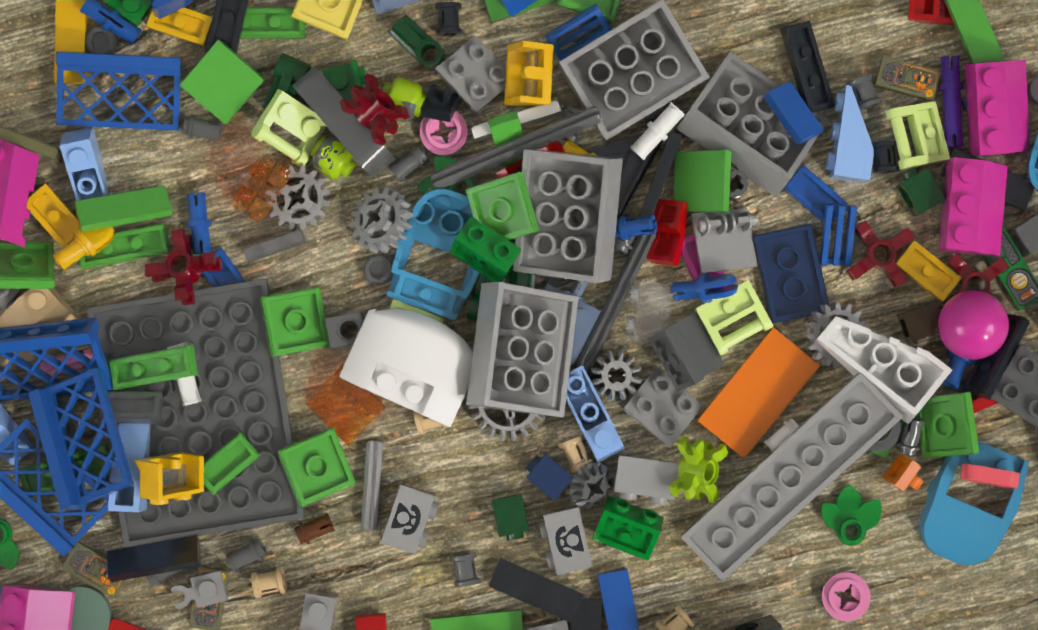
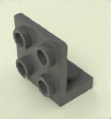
(686, 352)
(1019, 386)

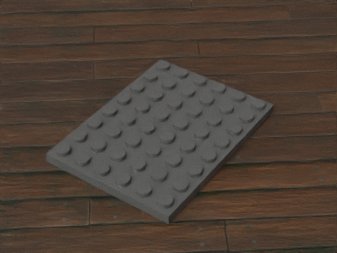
(238, 391)

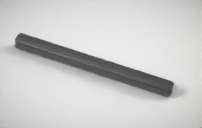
(515, 147)
(614, 302)

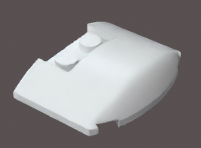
(411, 363)

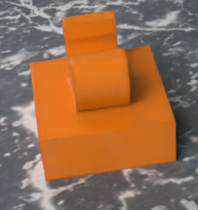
(903, 473)

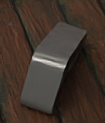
(350, 132)

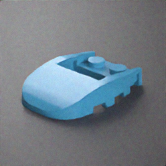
(436, 223)
(959, 529)

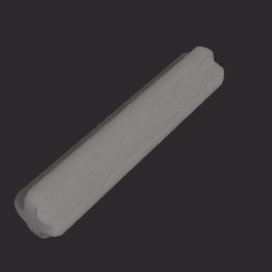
(371, 486)

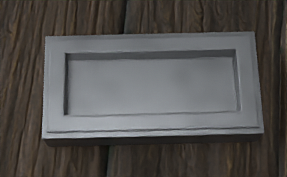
(274, 246)
(135, 407)

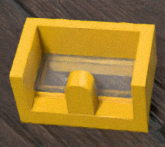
(528, 74)
(170, 477)

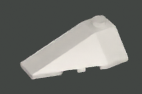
(897, 370)

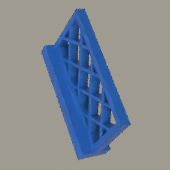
(118, 64)
(45, 336)
(59, 450)
(31, 510)

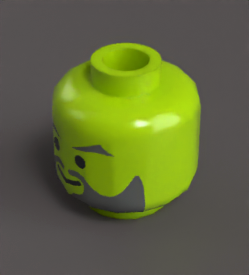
(406, 94)
(332, 158)

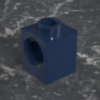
(548, 475)

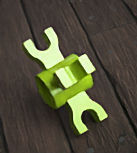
(698, 469)

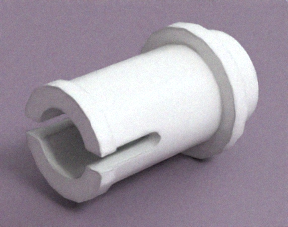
(779, 436)

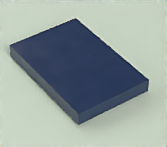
(790, 273)

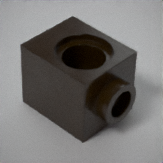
(920, 322)

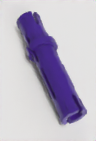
(952, 100)

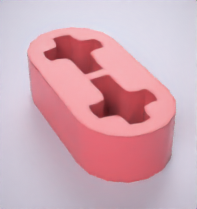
(989, 476)

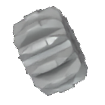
(615, 365)

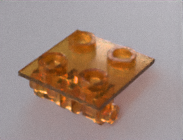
(247, 196)
(345, 407)

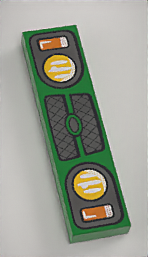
(1017, 278)

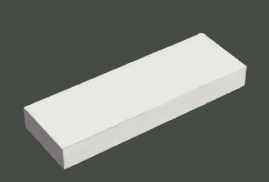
(526, 118)

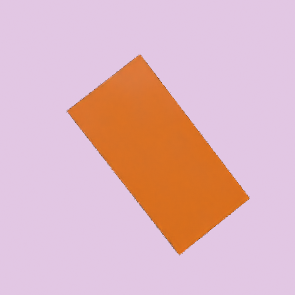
(758, 393)

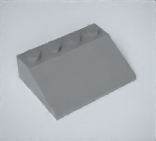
(633, 69)
(738, 119)
(575, 214)
(522, 349)

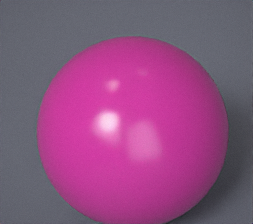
(973, 324)

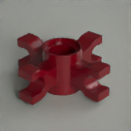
(374, 109)
(890, 268)
(192, 272)
(966, 273)

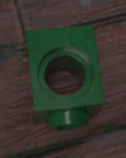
(920, 191)
(510, 516)

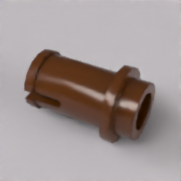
(314, 529)

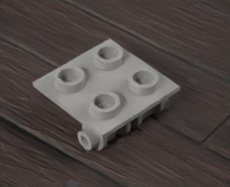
(474, 74)
(724, 240)
(662, 408)

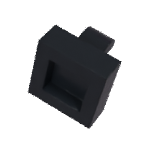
(440, 104)

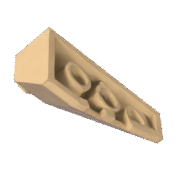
(34, 308)

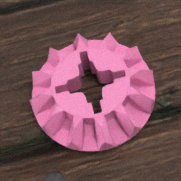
(436, 143)
(858, 589)

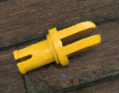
(83, 243)

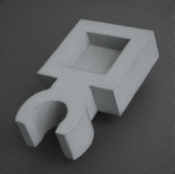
(205, 590)

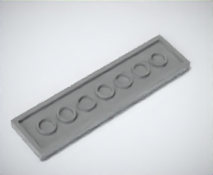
(791, 476)

